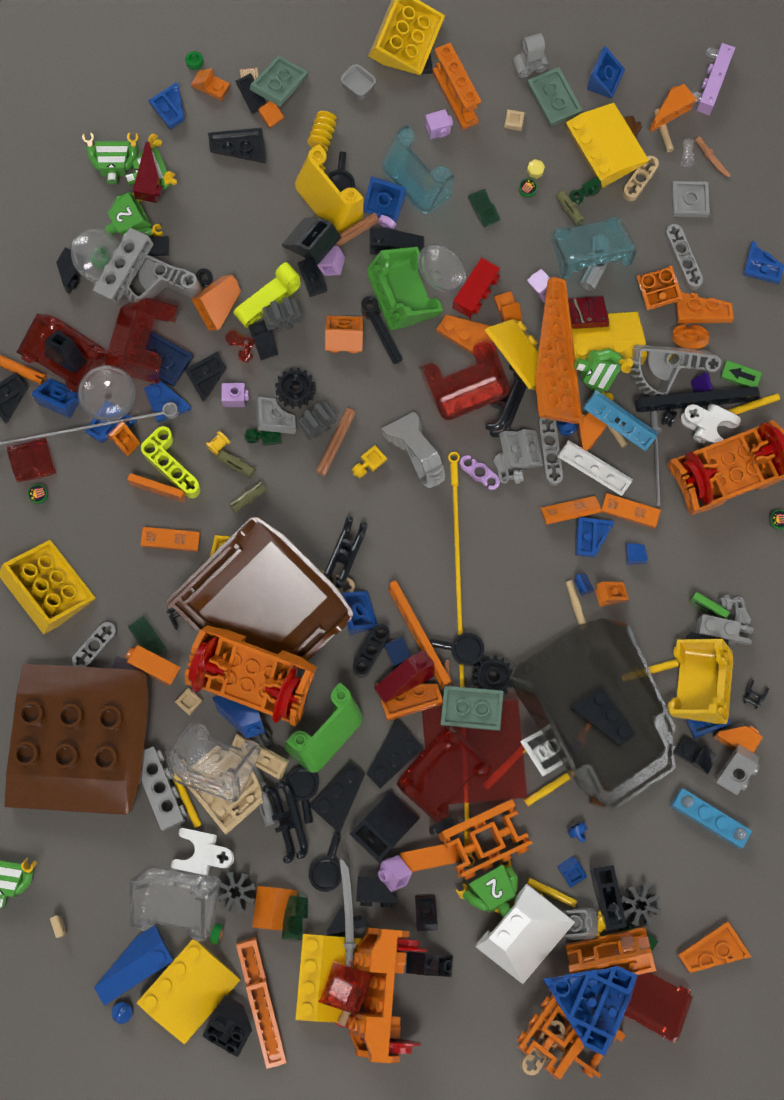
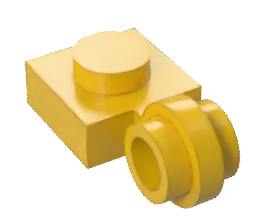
(372, 459)

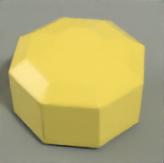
(535, 168)

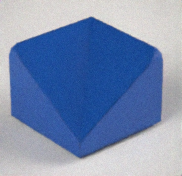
(635, 554)

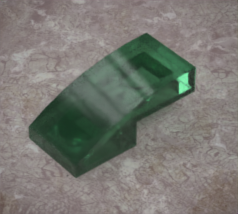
(483, 208)
(146, 636)
(294, 914)

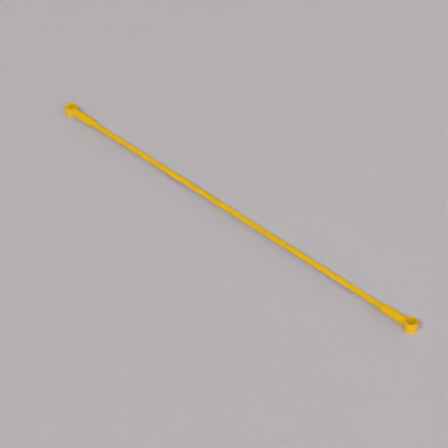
(454, 483)

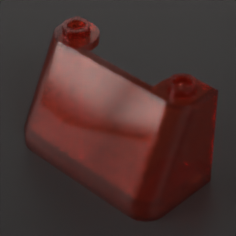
(33, 349)
(441, 773)
(659, 1006)

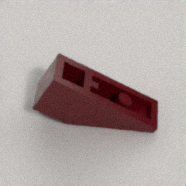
(147, 182)
(406, 676)

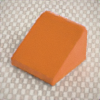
(270, 114)

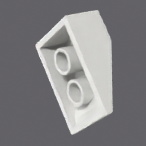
(541, 753)

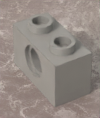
(741, 759)

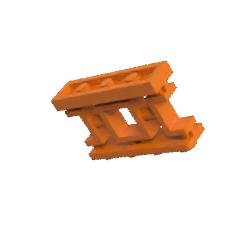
(456, 86)
(478, 824)
(626, 944)
(547, 1016)

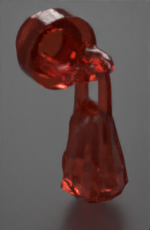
(237, 339)

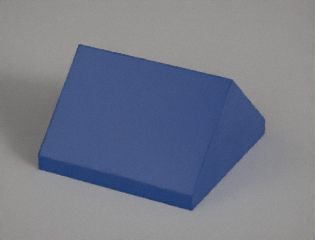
(606, 74)
(384, 198)
(56, 397)
(363, 613)

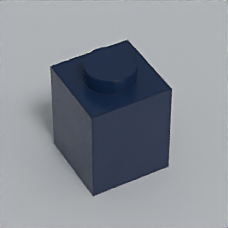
(397, 652)

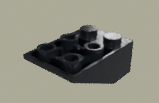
(312, 239)
(384, 826)

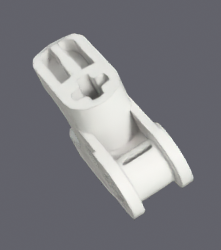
(706, 422)
(205, 853)

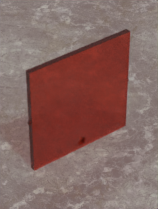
(502, 748)

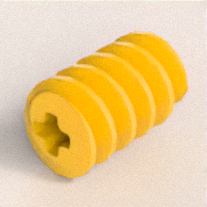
(322, 130)

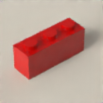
(476, 288)

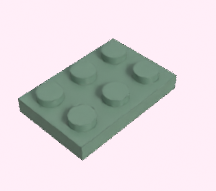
(279, 80)
(554, 97)
(472, 708)

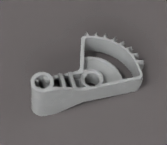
(173, 278)
(667, 370)
(425, 459)

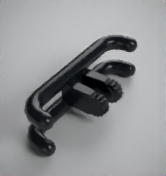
(508, 408)
(345, 551)
(288, 820)

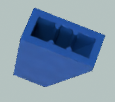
(241, 717)

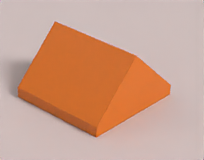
(271, 907)

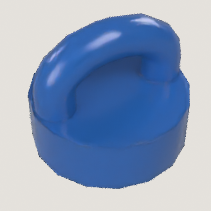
(566, 428)
(578, 831)
(122, 1012)

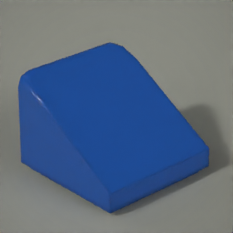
(583, 584)
(571, 871)

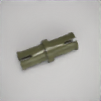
(563, 198)
(236, 464)
(247, 497)

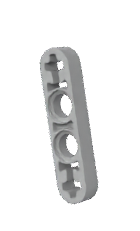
(685, 256)
(547, 450)

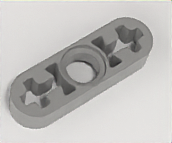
(99, 631)

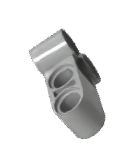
(531, 57)

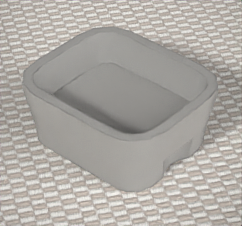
(358, 81)
(585, 924)

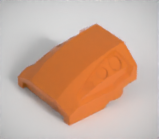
(659, 288)

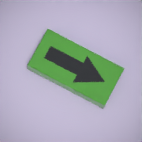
(740, 375)
(709, 606)

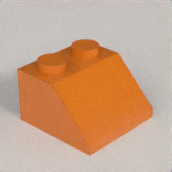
(344, 334)

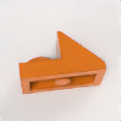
(210, 84)
(507, 307)
(123, 438)
(611, 593)

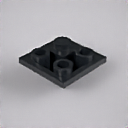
(229, 1026)

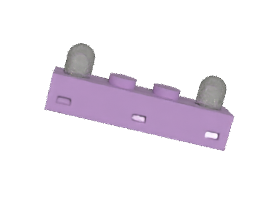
(717, 73)

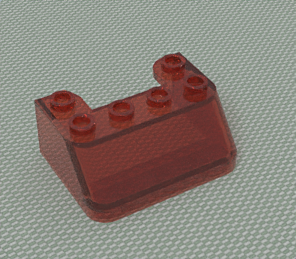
(131, 336)
(468, 387)

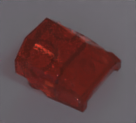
(31, 460)
(346, 988)

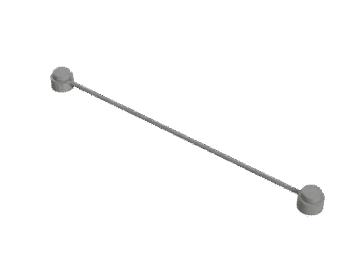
(170, 411)

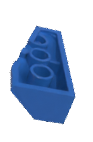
(137, 963)

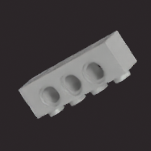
(123, 276)
(165, 819)

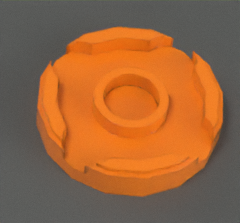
(690, 337)

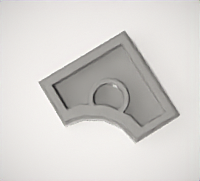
(273, 418)

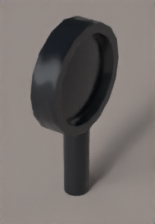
(340, 177)
(465, 649)
(304, 787)
(325, 871)

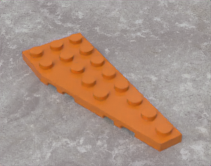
(555, 372)

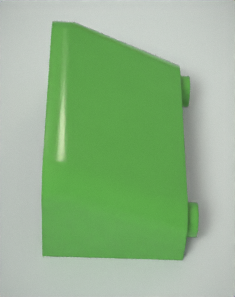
(400, 288)
(321, 747)

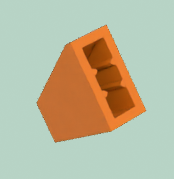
(216, 301)
(152, 665)

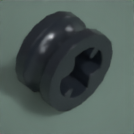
(201, 272)
(669, 418)

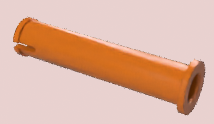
(22, 370)

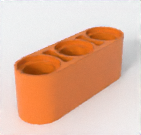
(430, 857)

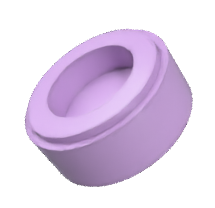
(386, 222)

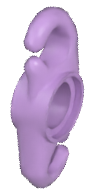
(484, 479)

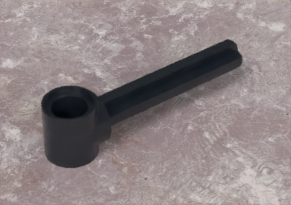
(377, 322)

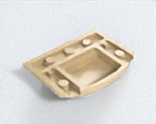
(228, 813)

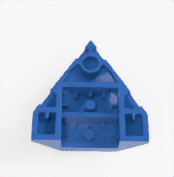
(594, 1003)

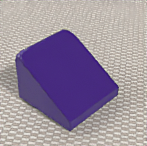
(702, 383)

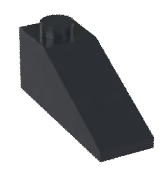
(393, 239)
(608, 897)

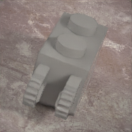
(723, 629)

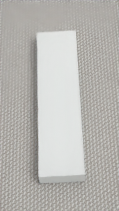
(595, 468)

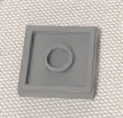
(690, 199)

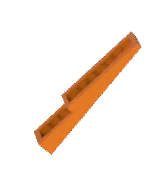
(261, 1002)

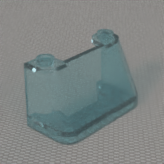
(423, 187)
(592, 246)

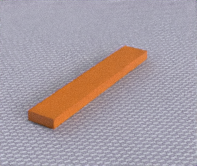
(418, 633)

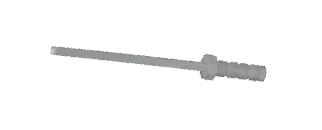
(655, 425)
(349, 930)

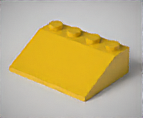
(406, 35)
(606, 143)
(620, 336)
(517, 348)
(46, 586)
(317, 959)
(188, 991)

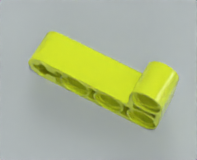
(283, 286)
(172, 466)

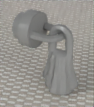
(499, 462)
(741, 613)

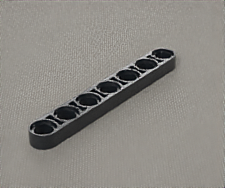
(701, 399)

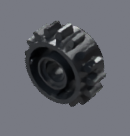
(299, 397)
(493, 666)

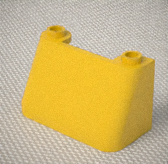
(323, 197)
(703, 680)

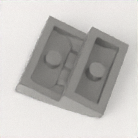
(521, 449)

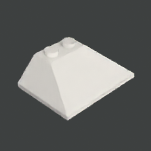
(525, 934)

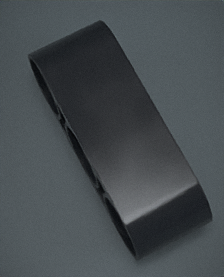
(372, 641)

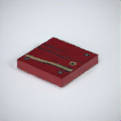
(588, 312)

